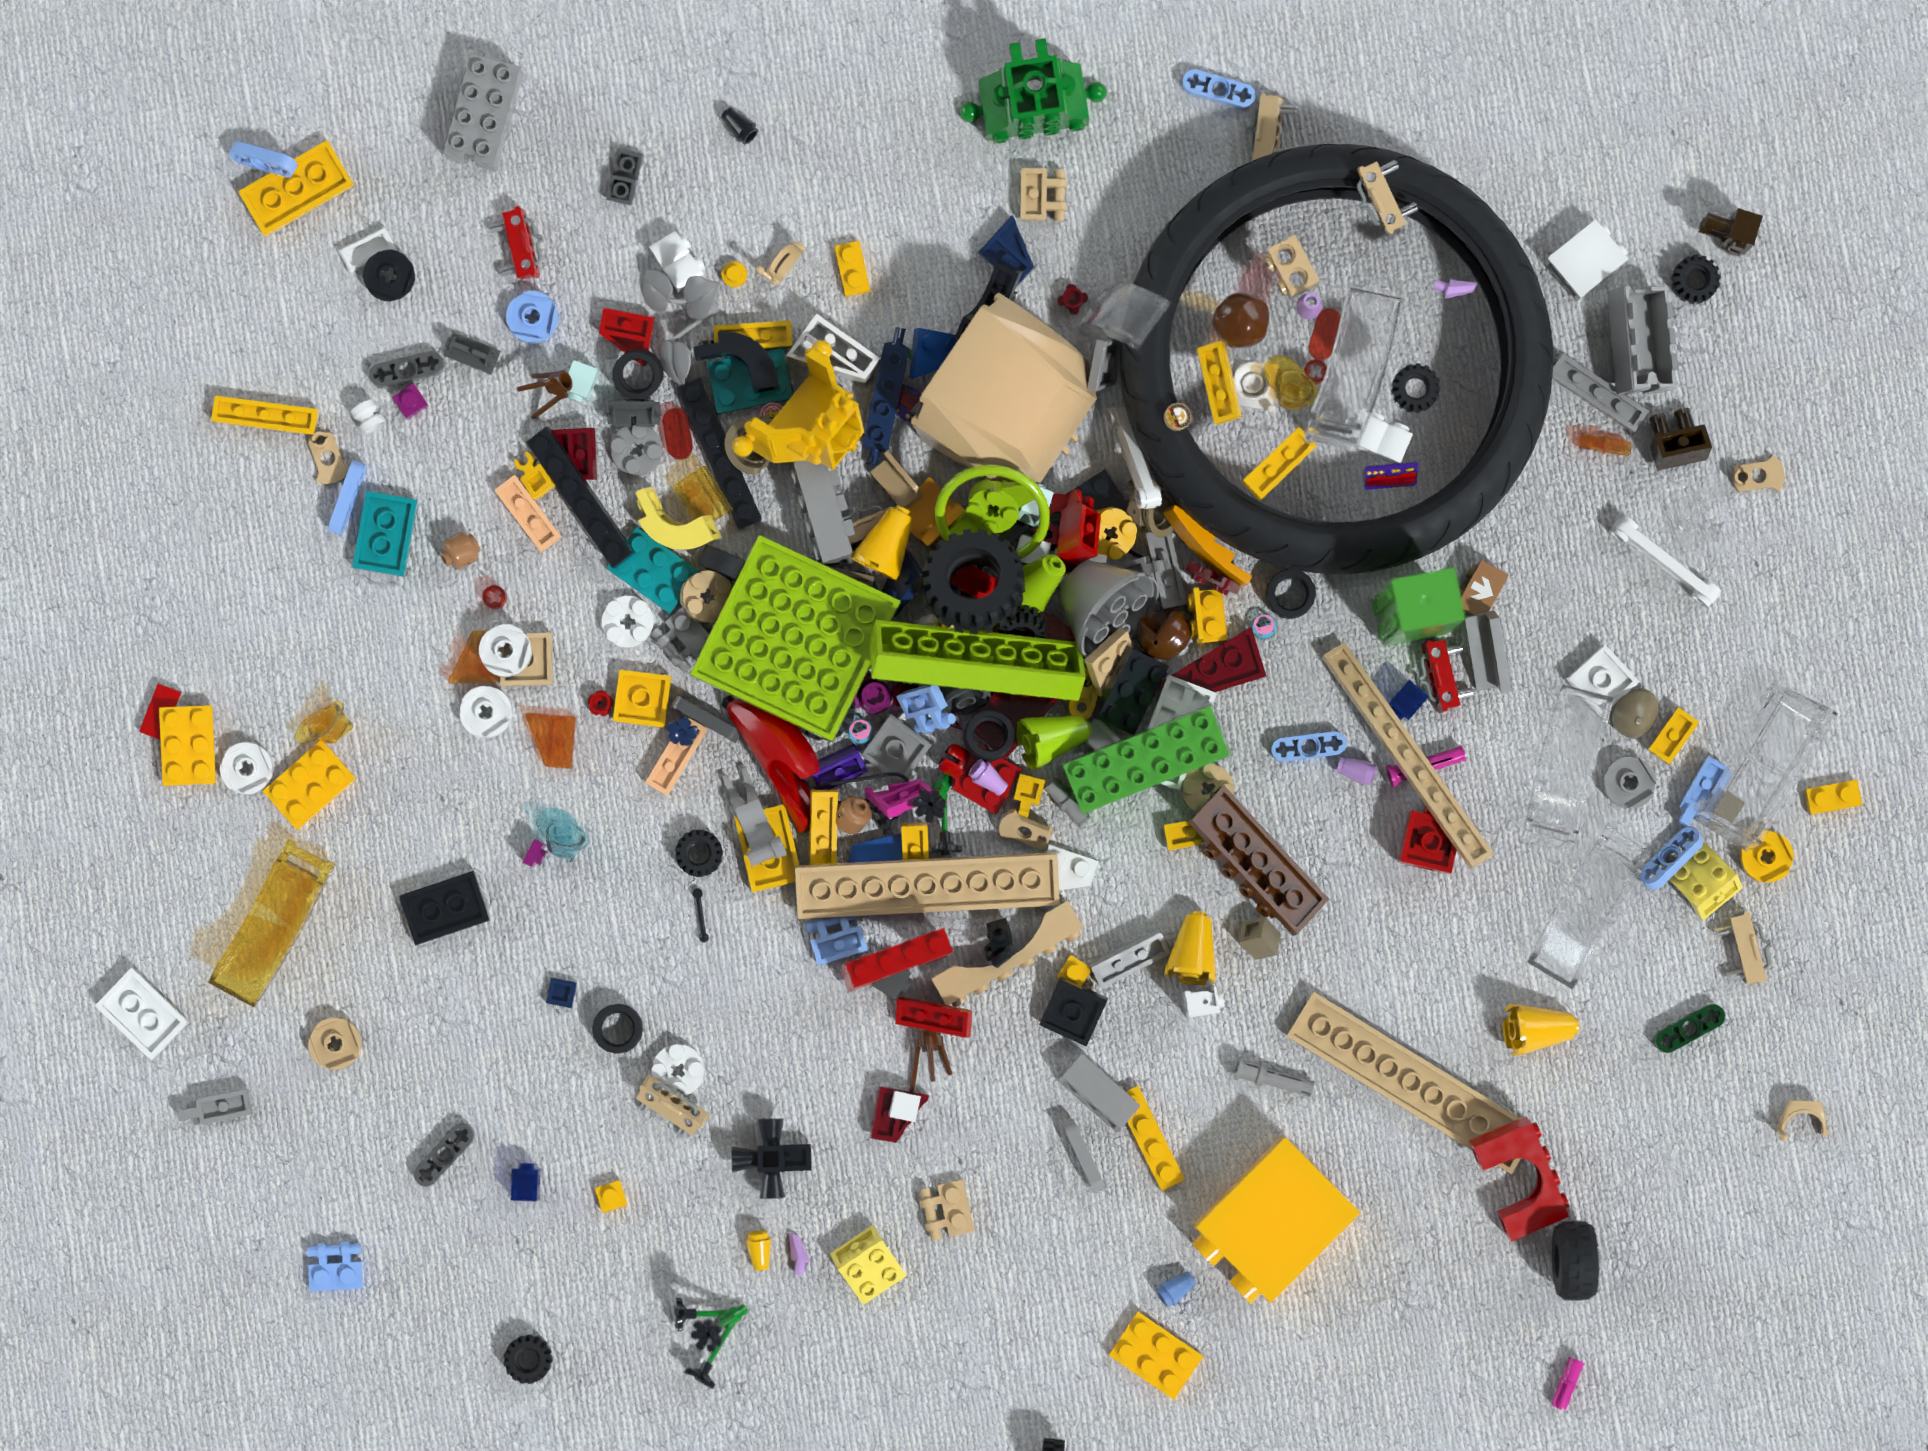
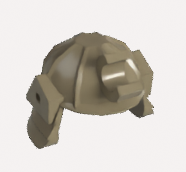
(752, 463)
(1154, 517)

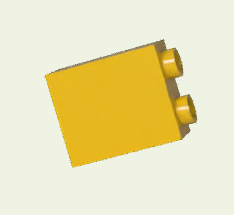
(1273, 1221)

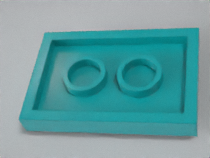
(734, 388)
(385, 534)
(654, 571)

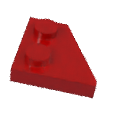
(627, 330)

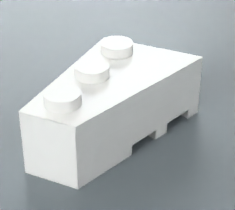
(847, 357)

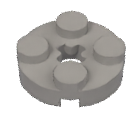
(622, 446)
(1644, 785)

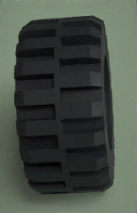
(970, 550)

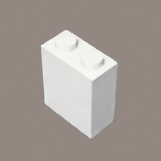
(1586, 260)

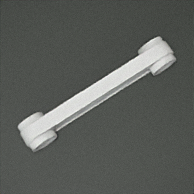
(1146, 494)
(1703, 591)

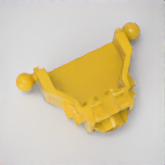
(814, 424)

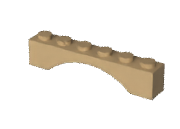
(1056, 926)

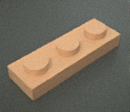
(528, 513)
(673, 762)

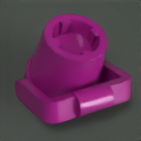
(874, 696)

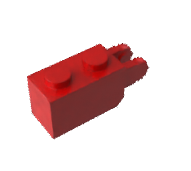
(1078, 529)

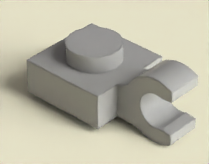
(1145, 566)

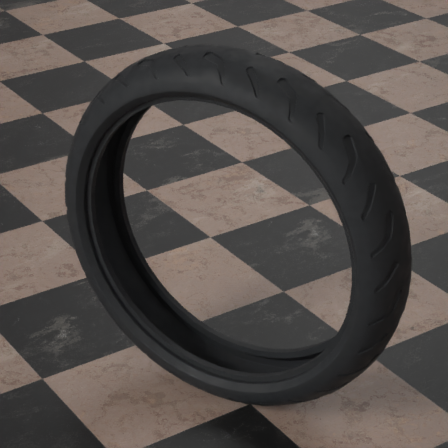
(1518, 314)

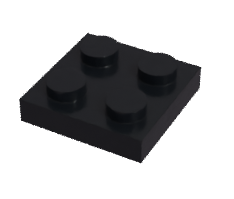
(1073, 1011)

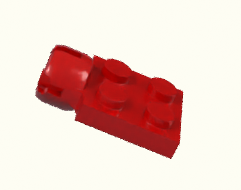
(963, 782)

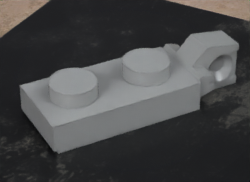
(218, 1107)

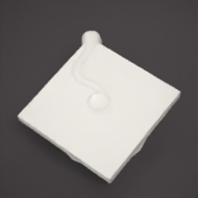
(1252, 386)

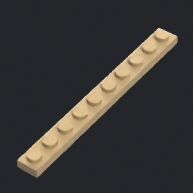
(1408, 756)

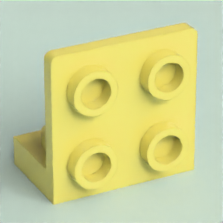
(1706, 881)
(867, 1264)

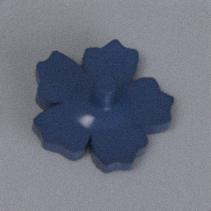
(682, 731)

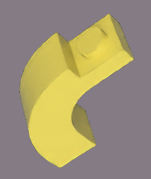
(669, 532)

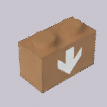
(1482, 588)

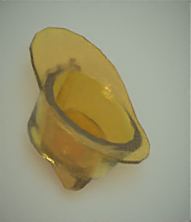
(1290, 383)
(325, 724)

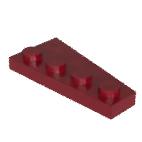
(1226, 665)

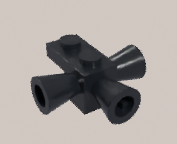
(772, 1158)

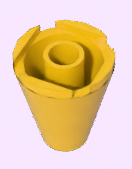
(886, 543)
(1193, 952)
(1536, 1028)

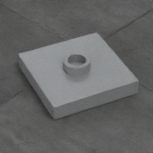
(1104, 364)
(896, 748)

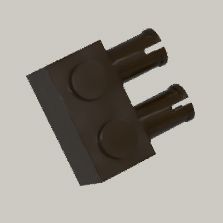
(1735, 233)
(1681, 446)

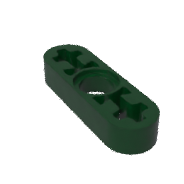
(1702, 1012)

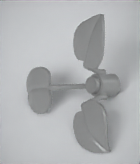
(701, 304)

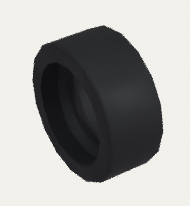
(624, 388)
(721, 562)
(1284, 612)
(1002, 721)
(598, 1024)

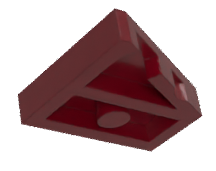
(1221, 583)
(886, 1127)

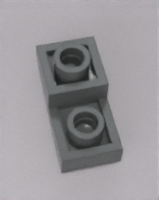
(625, 176)

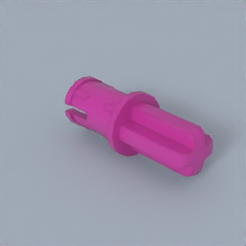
(1567, 1383)

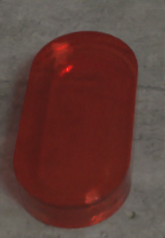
(1324, 334)
(677, 434)

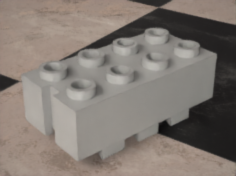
(483, 112)
(1642, 340)
(824, 511)

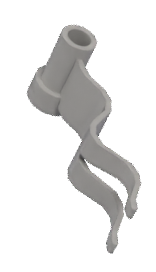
(754, 823)

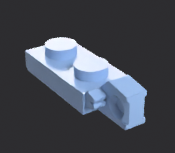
(1700, 786)

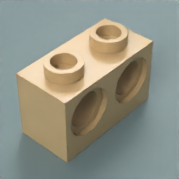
(1298, 265)

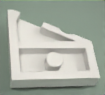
(1073, 869)

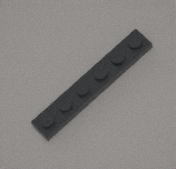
(713, 443)
(580, 497)

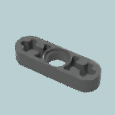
(424, 359)
(705, 718)
(463, 1145)

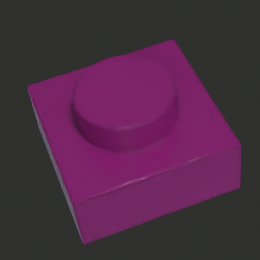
(410, 401)
(535, 854)

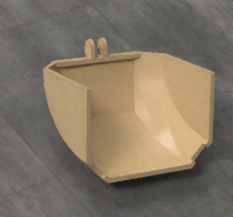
(1006, 394)

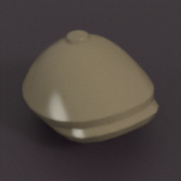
(1635, 713)

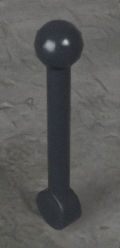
(697, 893)

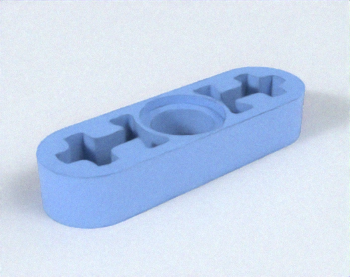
(1239, 87)
(263, 159)
(347, 497)
(1327, 736)
(1663, 876)

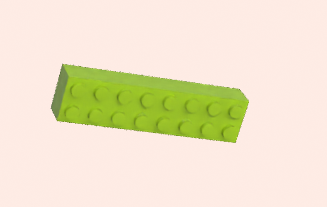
(976, 661)

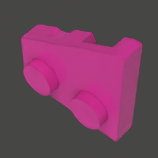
(897, 798)

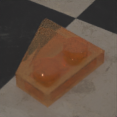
(470, 666)
(554, 738)

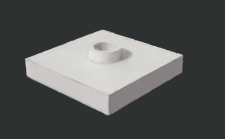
(1603, 675)

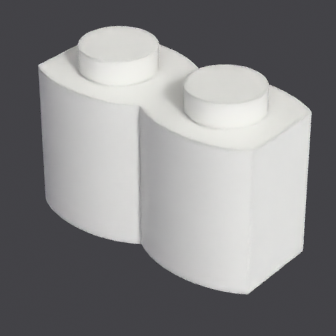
(676, 260)
(1385, 440)

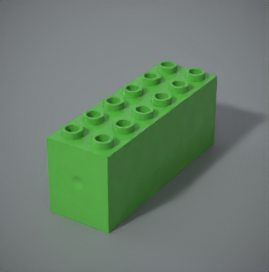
(1418, 607)
(1147, 758)

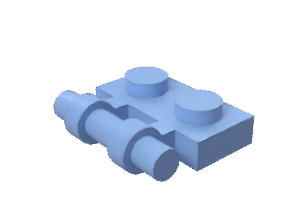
(923, 701)
(837, 945)
(335, 1275)

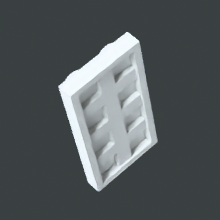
(1175, 700)

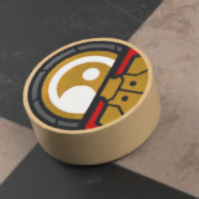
(1177, 416)

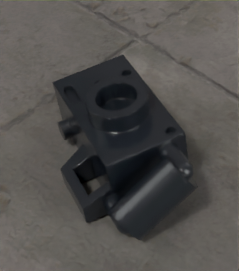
(999, 942)

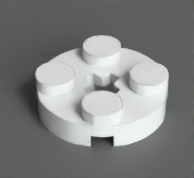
(617, 632)
(498, 637)
(483, 726)
(241, 782)
(678, 1055)

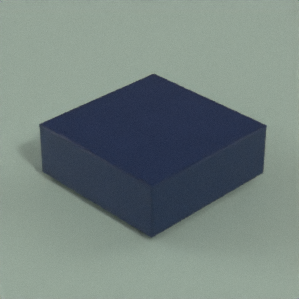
(561, 992)

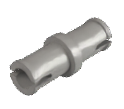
(1067, 802)

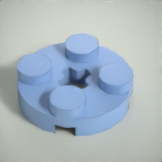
(525, 304)

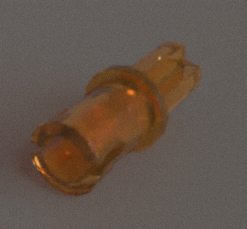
(1604, 444)

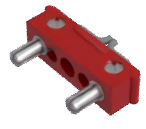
(520, 243)
(1441, 675)

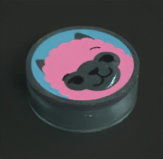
(1264, 626)
(860, 731)

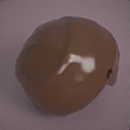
(1241, 320)
(1164, 633)

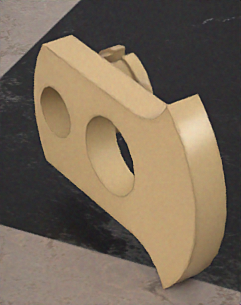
(328, 474)
(1773, 475)
(1012, 821)

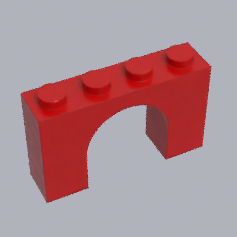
(896, 959)
(1545, 1203)

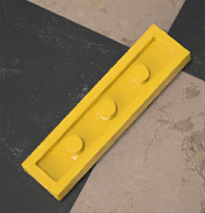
(264, 415)
(1153, 1144)

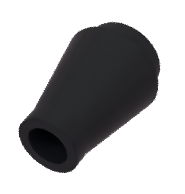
(740, 126)

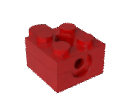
(1426, 844)

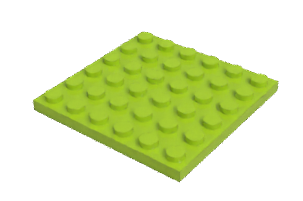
(794, 638)

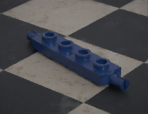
(886, 396)

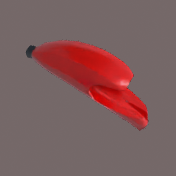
(781, 753)

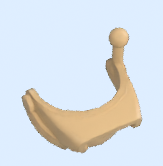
(794, 251)
(1796, 1107)

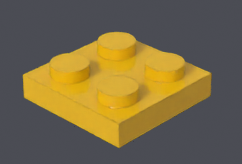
(642, 698)

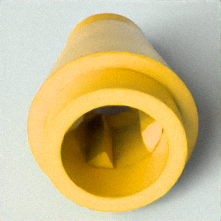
(759, 1249)

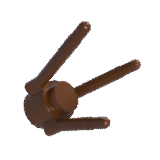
(557, 384)
(928, 1042)

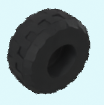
(1575, 1260)

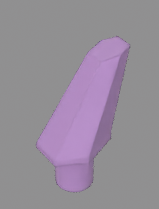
(1454, 288)
(798, 1254)

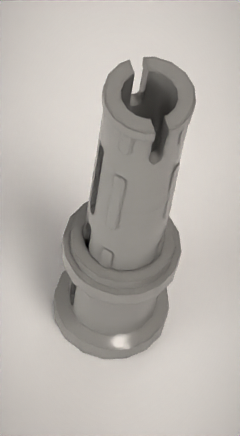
(1261, 1074)

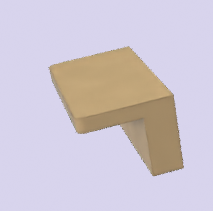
(896, 482)

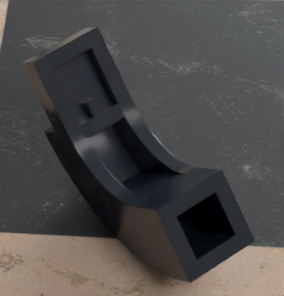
(1002, 281)
(748, 351)

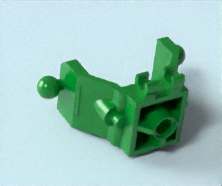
(1017, 111)

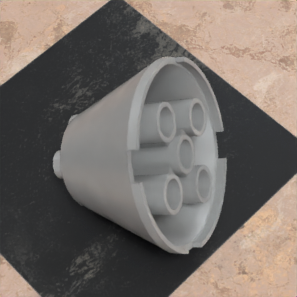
(1102, 599)

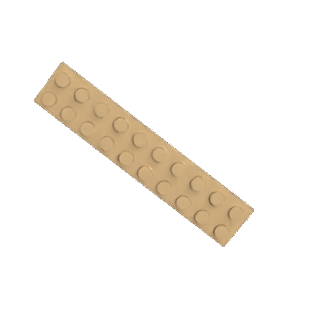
(927, 885)
(1397, 1073)

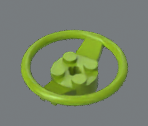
(1007, 497)

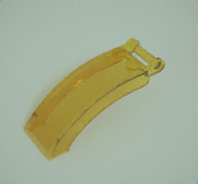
(271, 925)

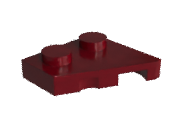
(581, 447)

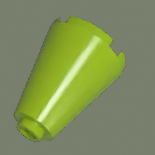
(1041, 581)
(1050, 737)

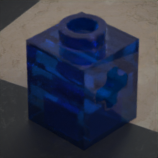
(1407, 701)
(525, 1183)

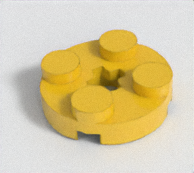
(1124, 529)
(1780, 861)

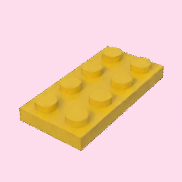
(281, 200)

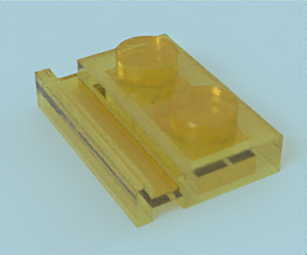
(702, 495)

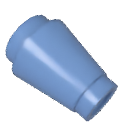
(1175, 1289)

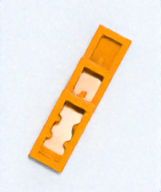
(1205, 547)

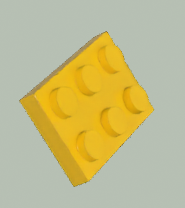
(187, 745)
(309, 785)
(774, 871)
(1155, 1355)

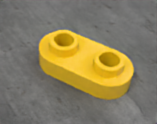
(1087, 697)

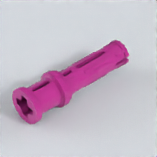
(1437, 760)

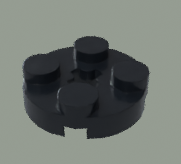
(376, 282)

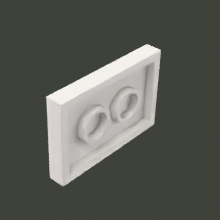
(142, 1013)

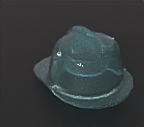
(562, 833)

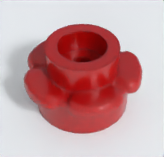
(600, 696)

